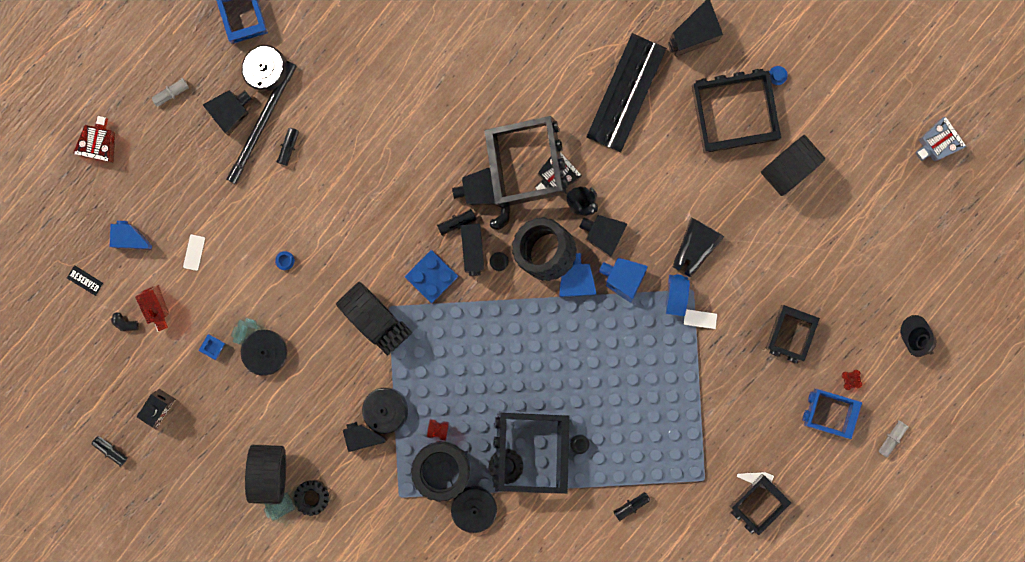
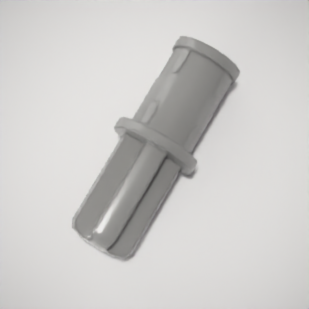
(170, 92)
(893, 438)

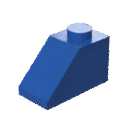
(127, 236)

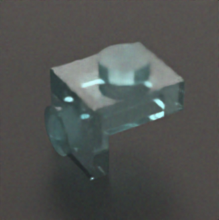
(240, 331)

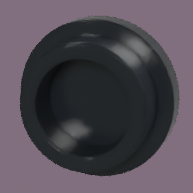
(499, 261)
(579, 444)

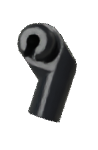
(502, 219)
(118, 321)

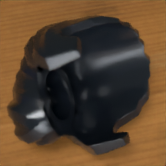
(582, 201)

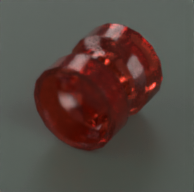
(437, 429)

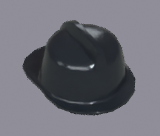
(918, 336)

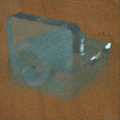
(275, 511)

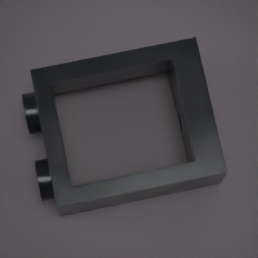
(472, 249)
(794, 313)
(777, 494)

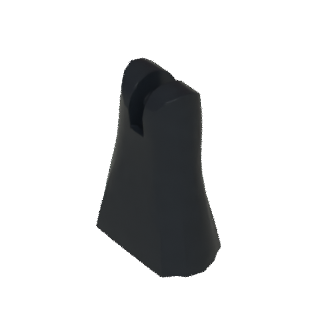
(696, 246)

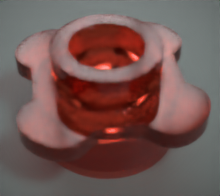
(857, 379)

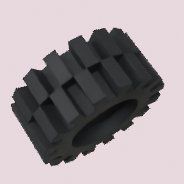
(394, 338)
(518, 466)
(308, 509)

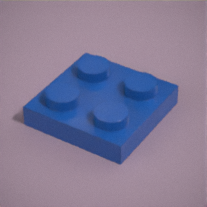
(431, 276)

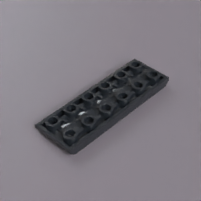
(626, 92)

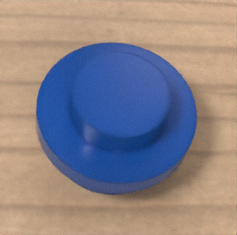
(778, 75)
(284, 260)

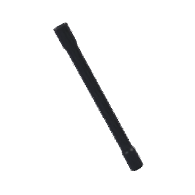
(238, 167)

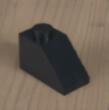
(361, 436)

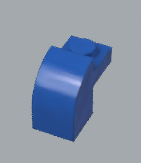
(677, 295)

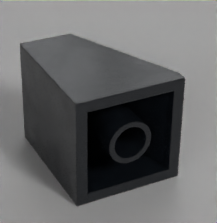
(696, 31)

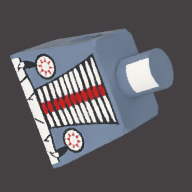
(939, 141)

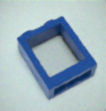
(246, 33)
(851, 417)

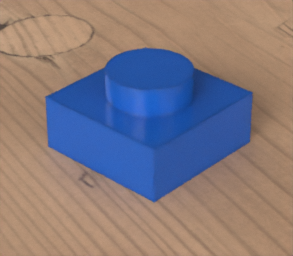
(212, 346)

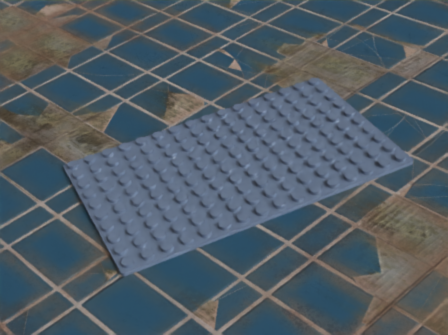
(606, 362)

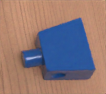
(624, 277)
(577, 280)

